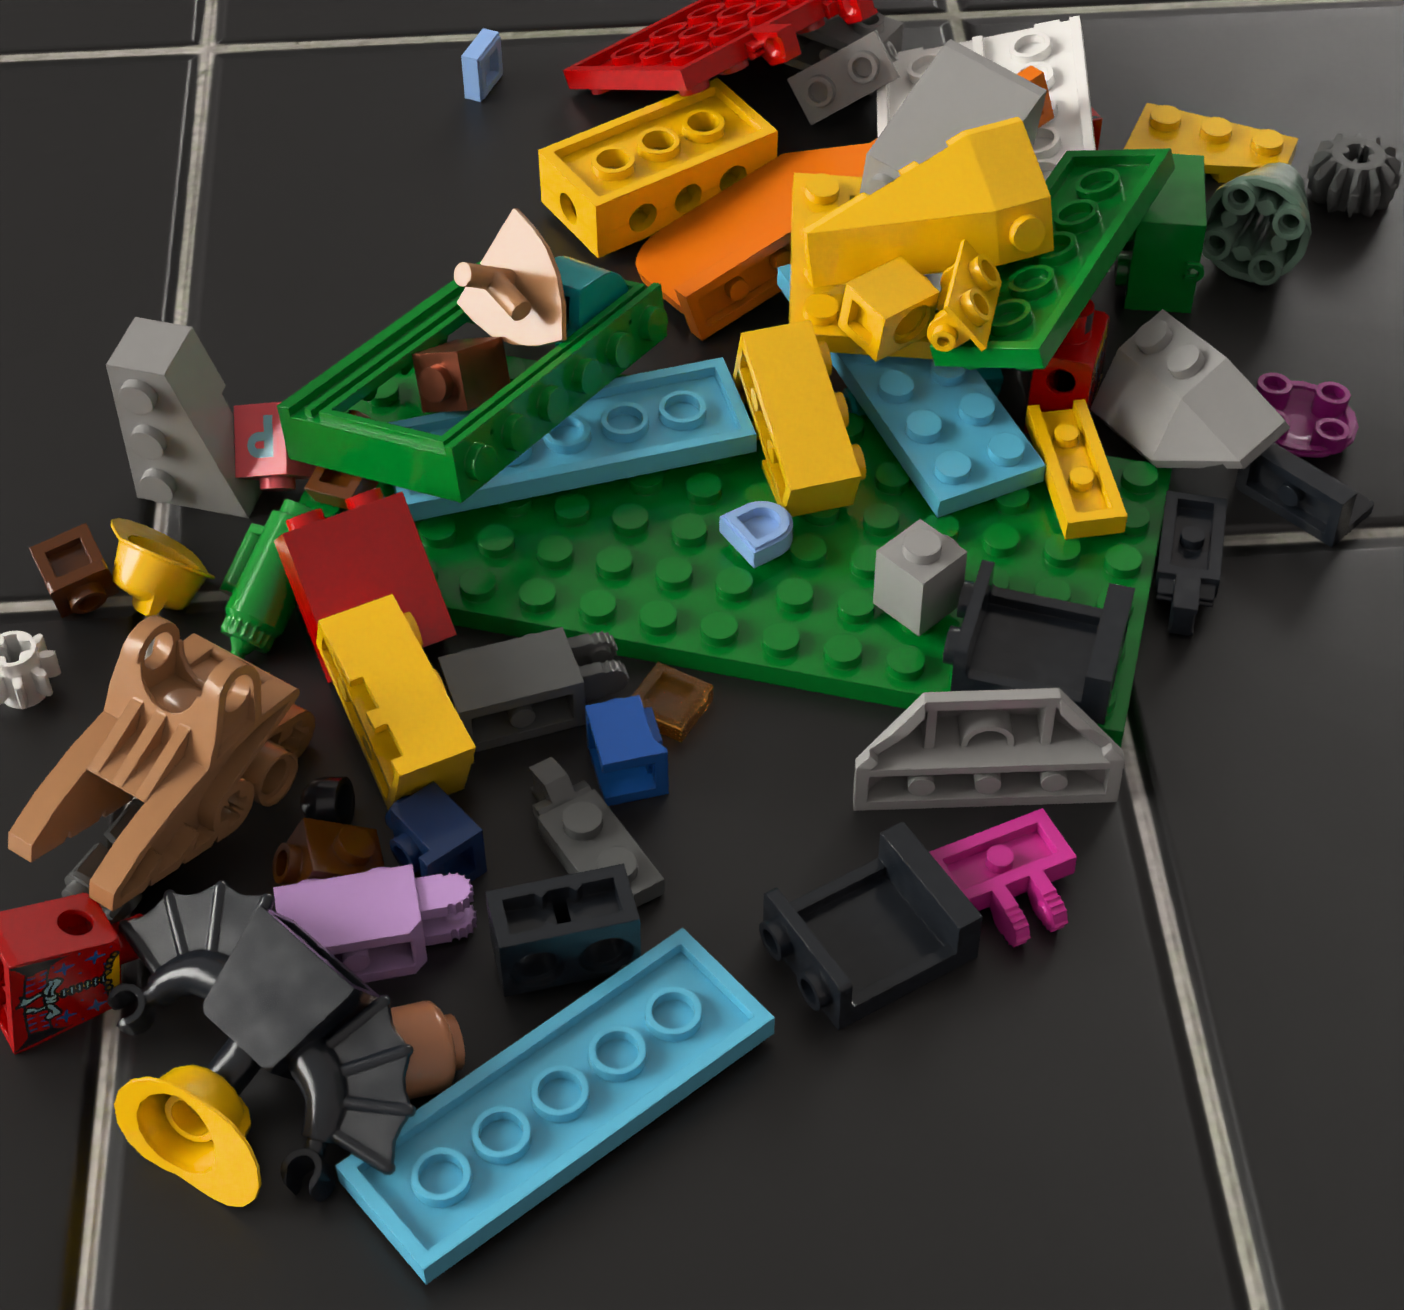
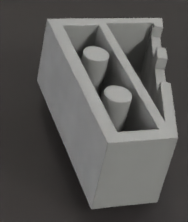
(177, 420)

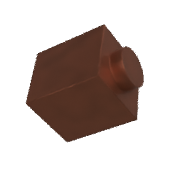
(460, 373)

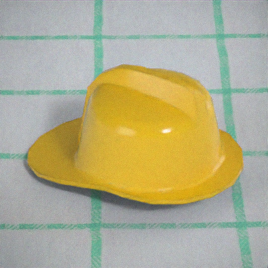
(155, 568)
(194, 1129)

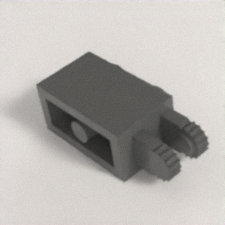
(530, 684)

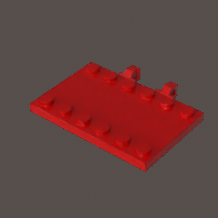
(708, 41)

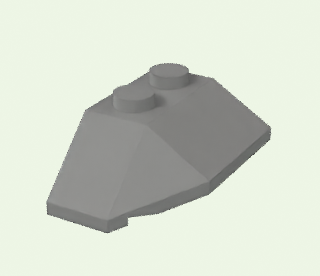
(1184, 401)
(988, 753)

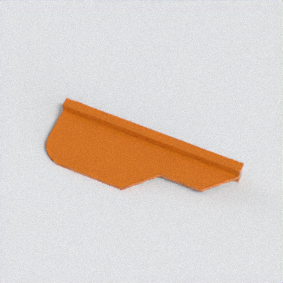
(729, 248)

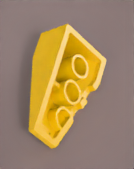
(973, 190)

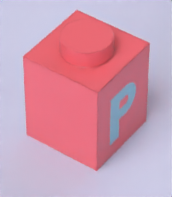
(262, 449)

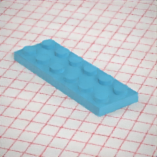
(940, 426)
(621, 432)
(557, 1103)

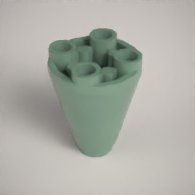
(1258, 224)

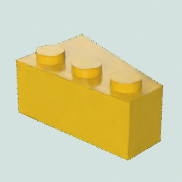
(798, 418)
(395, 700)

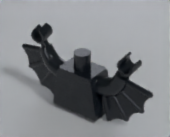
(284, 1011)

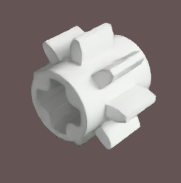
(25, 669)

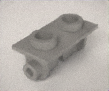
(845, 77)

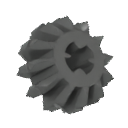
(1354, 175)

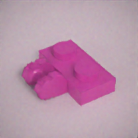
(1009, 862)

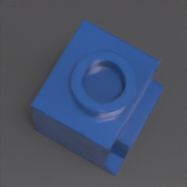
(626, 750)

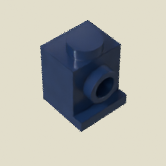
(435, 835)

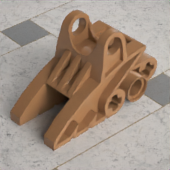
(185, 736)

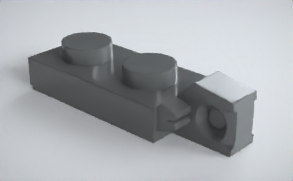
(587, 832)

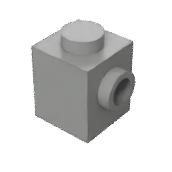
(919, 576)

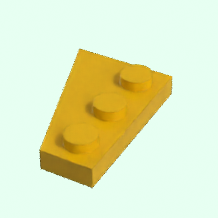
(1226, 146)

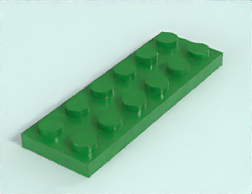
(1095, 210)

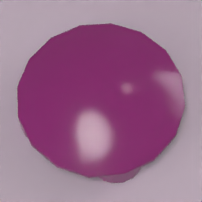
(1316, 414)

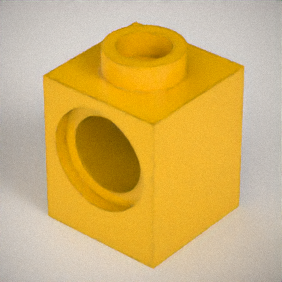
(888, 308)

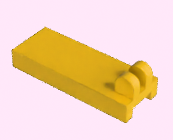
(1076, 471)

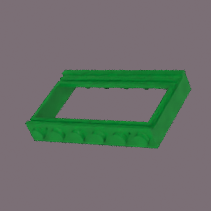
(491, 435)

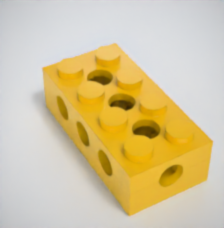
(652, 165)

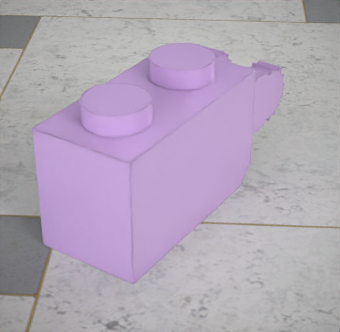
(381, 917)

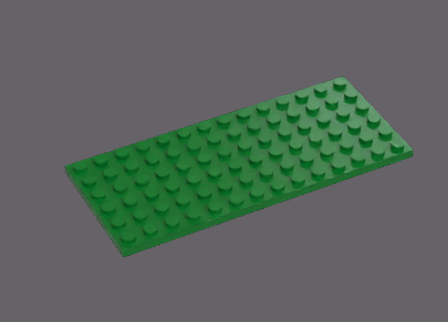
(673, 591)

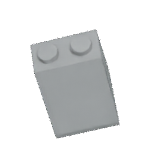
(951, 96)

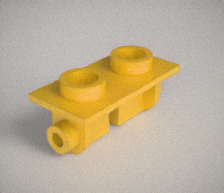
(965, 301)

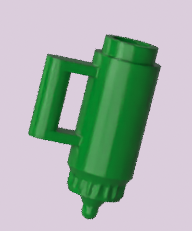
(259, 587)

